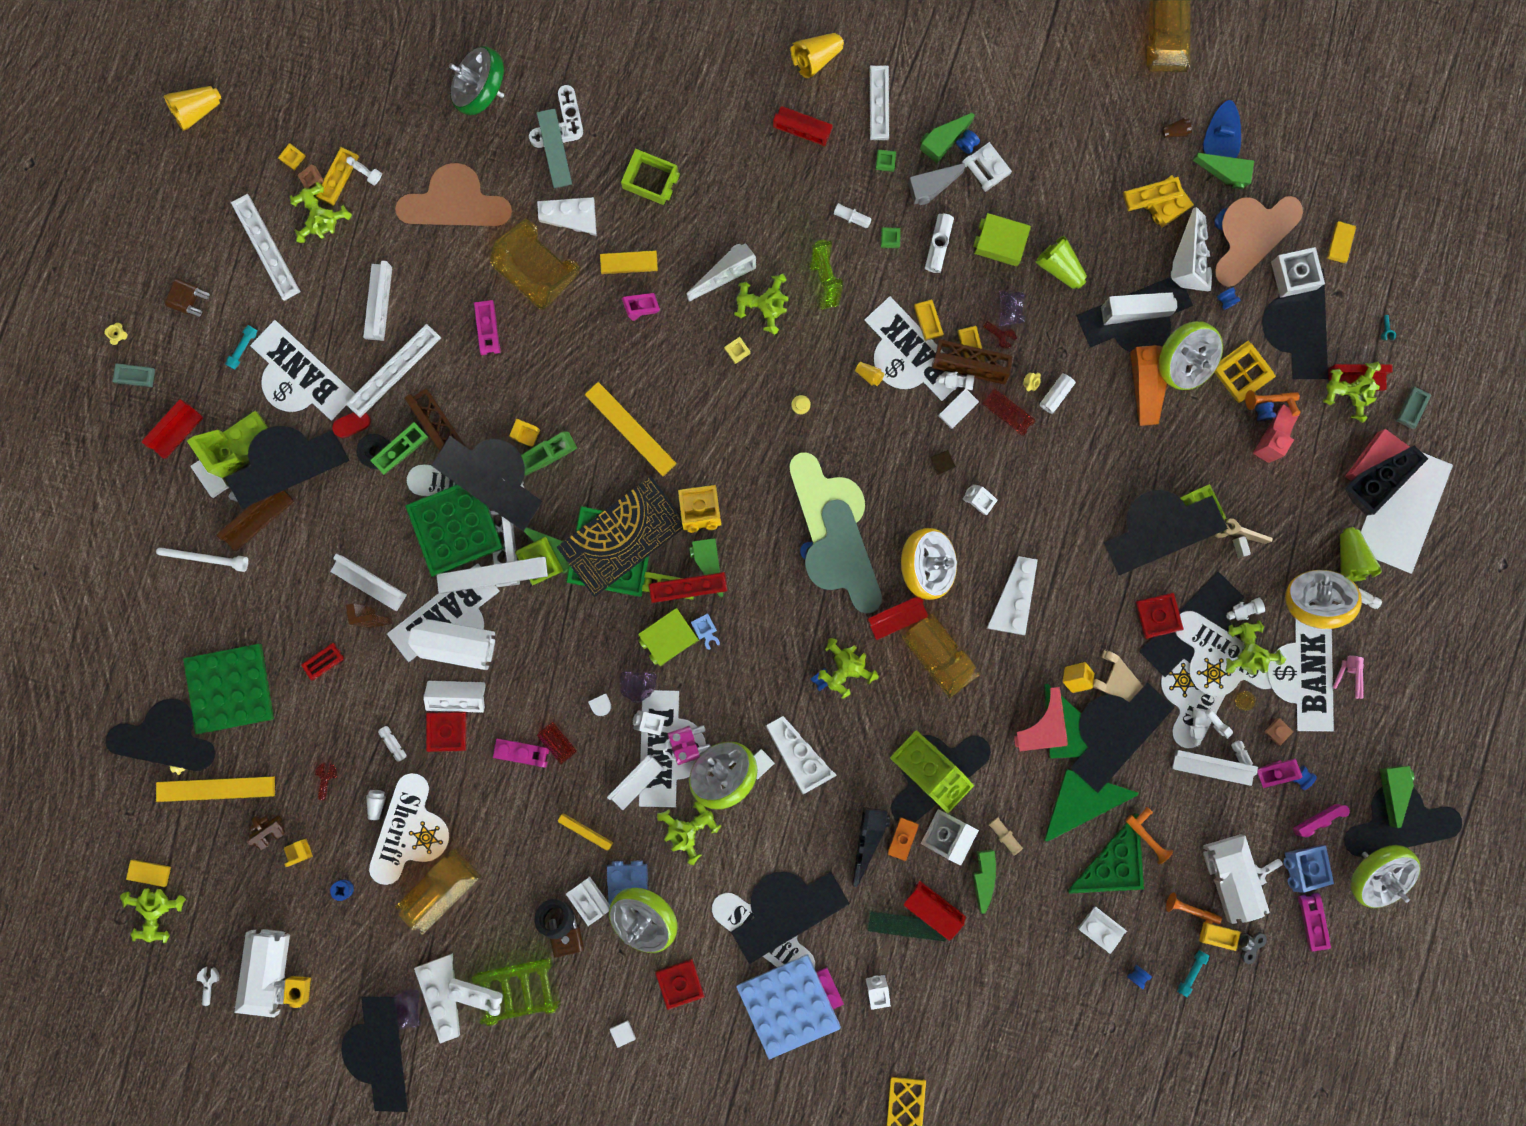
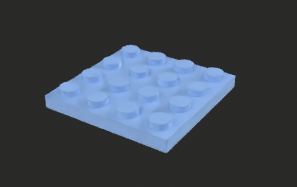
(788, 1006)

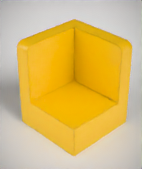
(524, 433)
(1078, 677)
(297, 852)

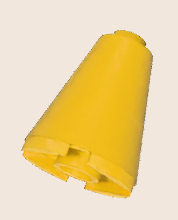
(815, 53)
(192, 104)

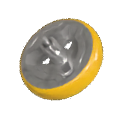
(938, 563)
(1322, 589)

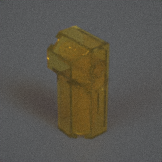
(1169, 36)
(939, 656)
(437, 892)

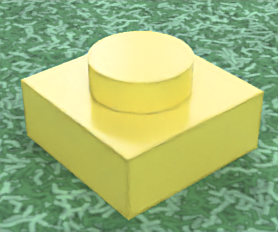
(737, 350)

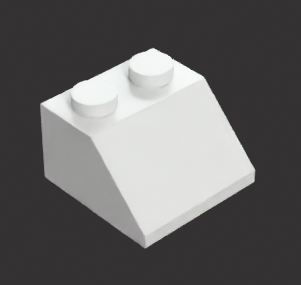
(949, 837)

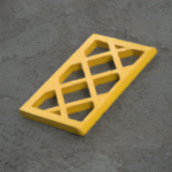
(893, 1097)

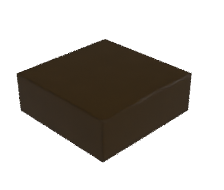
(942, 462)

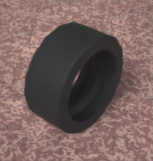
(542, 912)

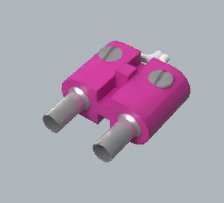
(684, 745)

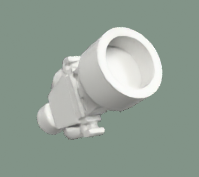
(373, 176)
(953, 380)
(1242, 611)
(1198, 729)

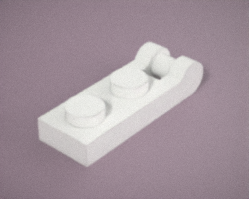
(475, 996)

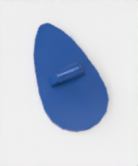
(1224, 132)

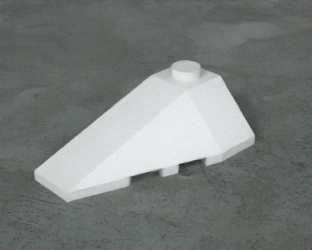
(1190, 261)
(731, 266)

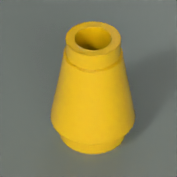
(870, 373)

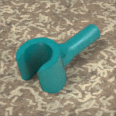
(1387, 330)

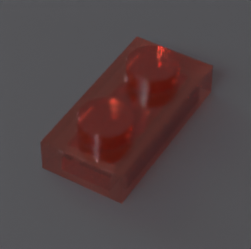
(556, 743)

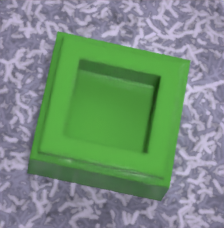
(885, 160)
(890, 237)

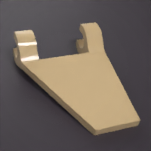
(1239, 531)
(1120, 681)

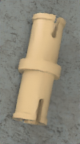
(1005, 836)

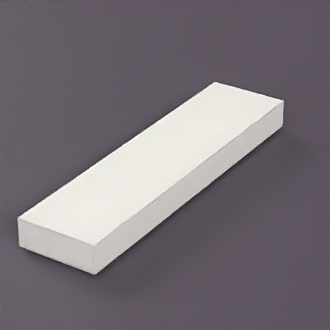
(879, 102)

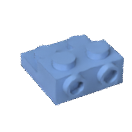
(1308, 868)
(625, 876)

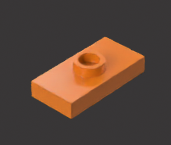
(903, 838)

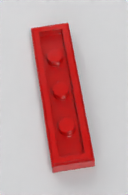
(688, 587)

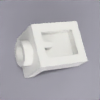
(980, 498)
(648, 722)
(878, 992)

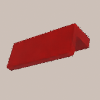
(802, 126)
(1352, 372)
(172, 429)
(897, 617)
(935, 911)

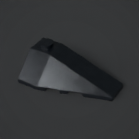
(1379, 483)
(871, 831)

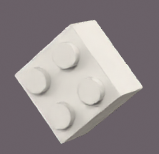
(1297, 272)

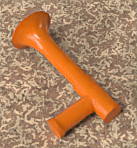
(1252, 400)
(1162, 854)
(1174, 903)

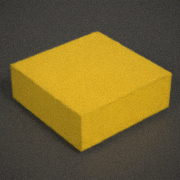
(291, 156)

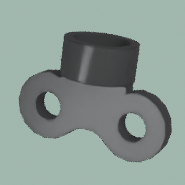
(1251, 945)

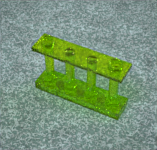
(830, 286)
(522, 971)

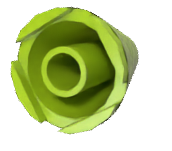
(1063, 263)
(1356, 556)

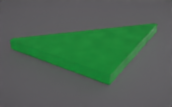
(1072, 716)
(1080, 803)
(1115, 867)

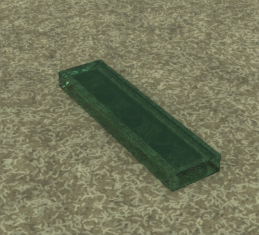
(902, 926)

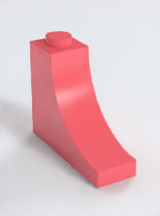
(1277, 437)
(1378, 450)
(1049, 731)

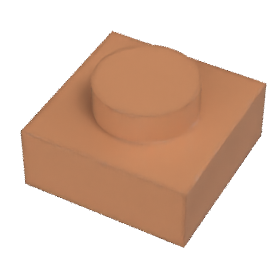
(310, 177)
(1278, 731)

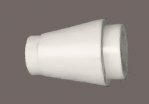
(375, 803)

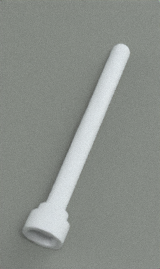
(239, 563)

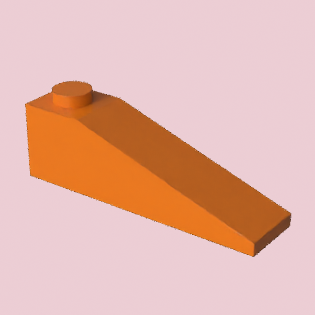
(1148, 384)

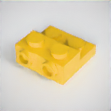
(1167, 211)
(699, 508)

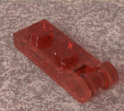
(1008, 412)

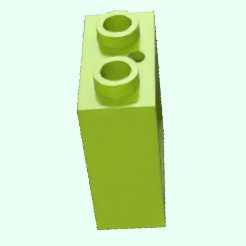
(632, 170)

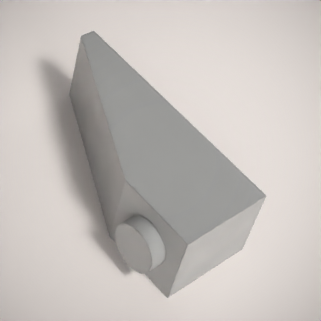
(930, 184)

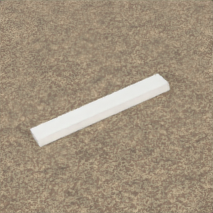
(265, 247)
(393, 370)
(492, 575)

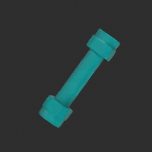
(232, 361)
(1185, 988)

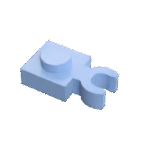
(704, 628)

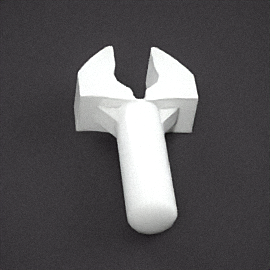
(1219, 726)
(1267, 869)
(207, 983)

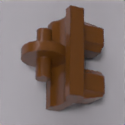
(259, 837)

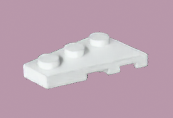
(569, 213)

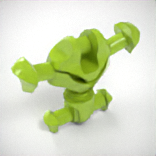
(319, 219)
(770, 303)
(1360, 391)
(1253, 656)
(848, 666)
(683, 833)
(151, 906)

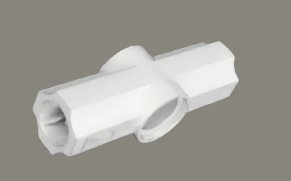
(942, 233)

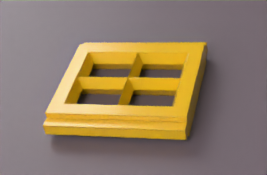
(1254, 384)

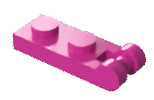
(487, 327)
(520, 752)
(1321, 820)
(1314, 922)

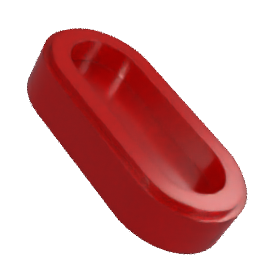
(350, 425)

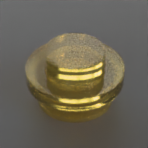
(1245, 700)

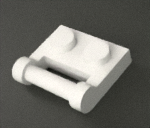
(991, 163)

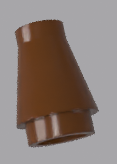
(1178, 129)

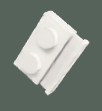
(588, 901)
(1102, 929)

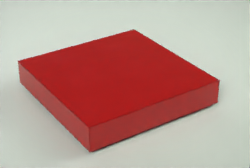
(1159, 615)
(446, 731)
(679, 984)

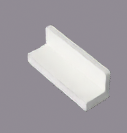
(454, 696)
(636, 782)

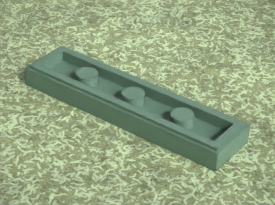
(554, 148)

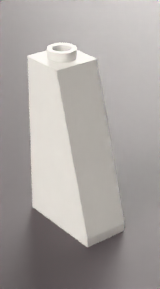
(1137, 307)

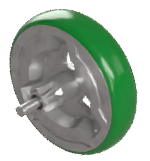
(474, 90)

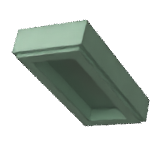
(133, 375)
(1413, 407)

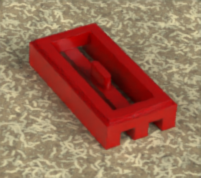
(336, 653)

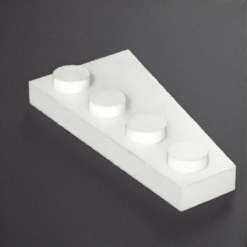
(1014, 604)
(801, 760)
(434, 983)

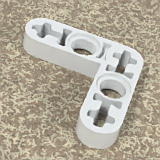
(565, 128)

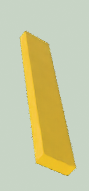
(630, 429)
(215, 789)

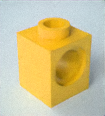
(300, 983)

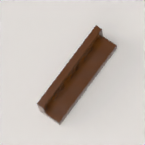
(972, 365)
(425, 421)
(254, 519)
(365, 616)

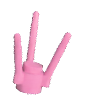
(1354, 665)

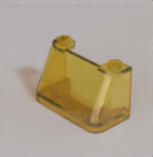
(531, 265)

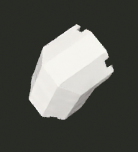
(452, 643)
(1236, 879)
(262, 973)

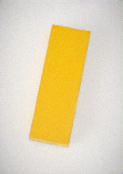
(336, 176)
(1153, 194)
(628, 262)
(585, 832)

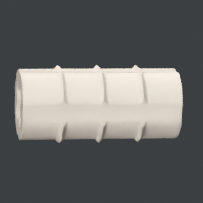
(1057, 393)

